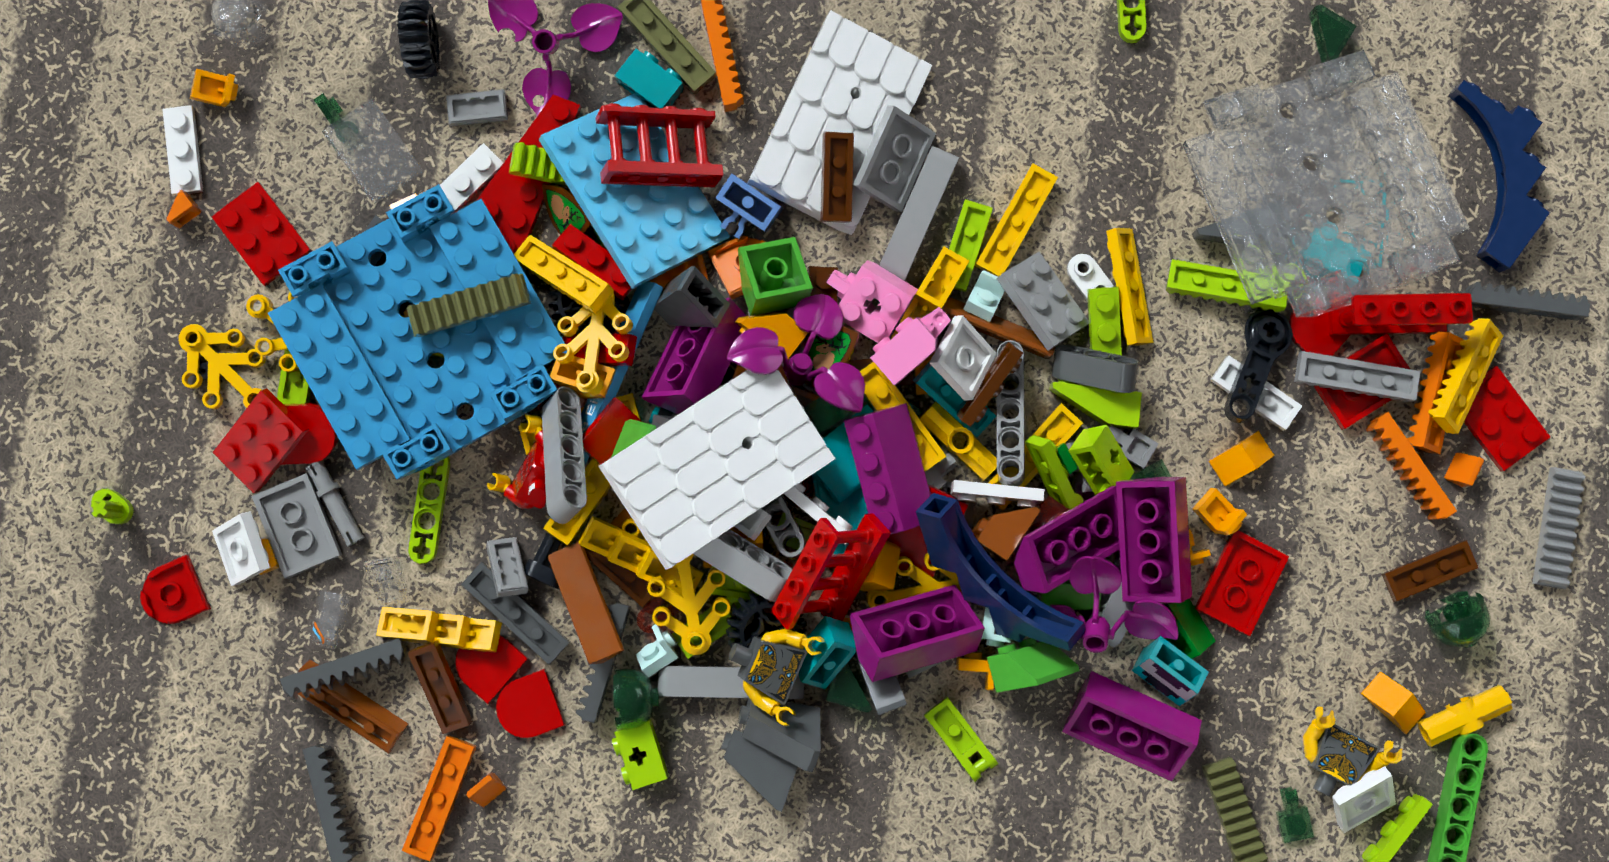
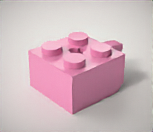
(857, 296)
(911, 345)

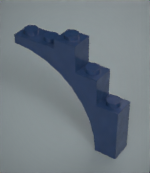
(1516, 172)
(983, 582)

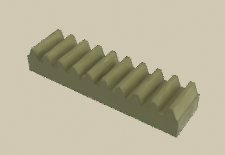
(668, 43)
(468, 305)
(1234, 811)

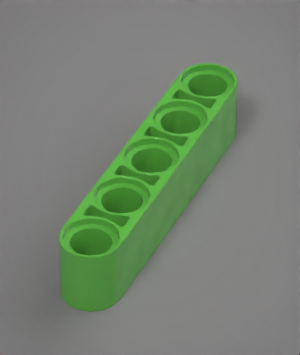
(1467, 792)

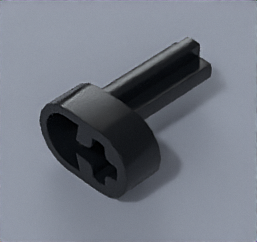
(539, 566)

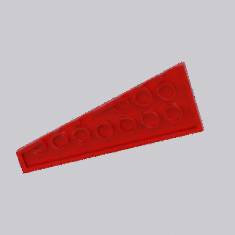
(517, 199)

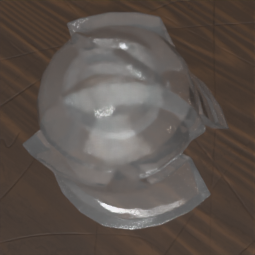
(237, 20)

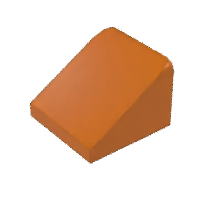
(183, 210)
(1464, 469)
(486, 790)

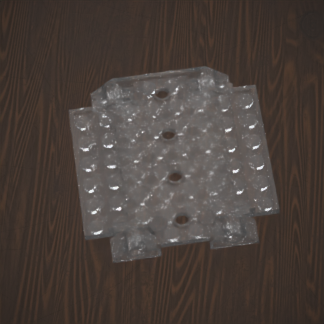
(1369, 170)

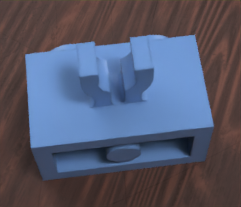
(749, 204)

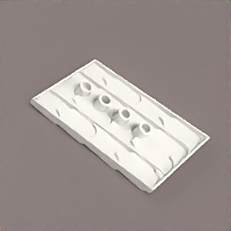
(839, 89)
(699, 481)

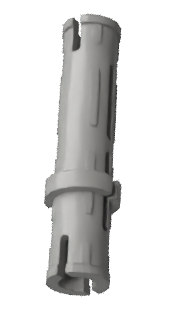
(335, 503)

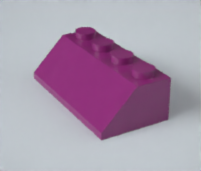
(693, 363)
(889, 465)
(1154, 539)
(1051, 550)
(915, 632)
(1132, 726)

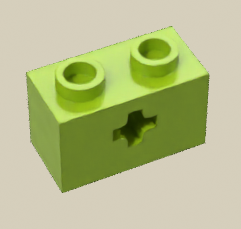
(1100, 458)
(653, 766)

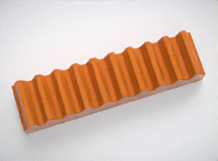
(722, 54)
(1428, 433)
(1412, 465)
(439, 798)

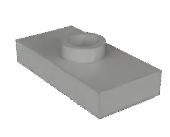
(477, 107)
(507, 567)

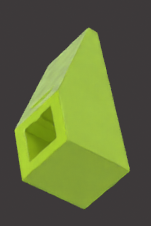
(1101, 404)

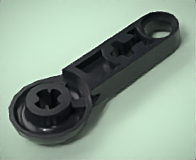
(1258, 359)

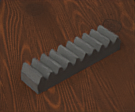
(1529, 302)
(517, 615)
(341, 668)
(603, 671)
(327, 803)

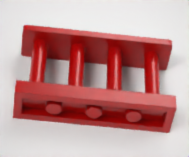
(646, 170)
(1401, 314)
(846, 579)

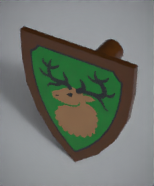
(564, 209)
(827, 352)

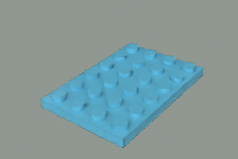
(640, 225)

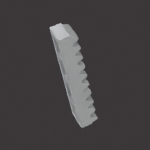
(1357, 376)
(1558, 528)

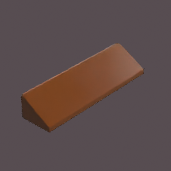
(1000, 329)
(585, 604)
(360, 708)

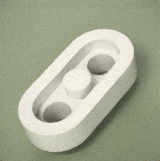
(1091, 279)

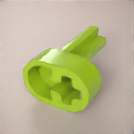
(116, 510)

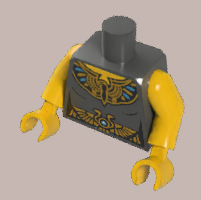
(772, 667)
(1341, 754)

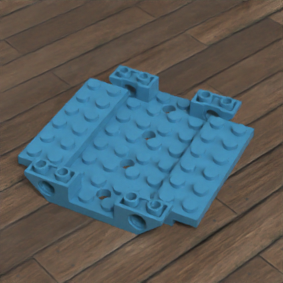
(373, 369)

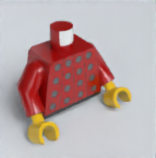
(528, 485)

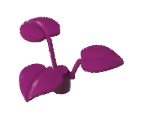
(594, 24)
(821, 315)
(1146, 620)

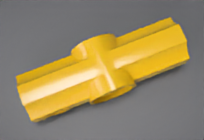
(973, 455)
(1465, 716)

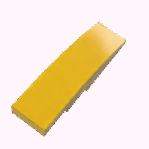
(936, 285)
(631, 554)
(448, 629)

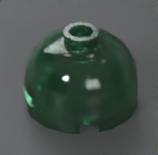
(1465, 621)
(633, 698)

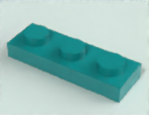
(948, 398)

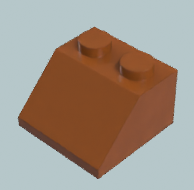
(1004, 531)

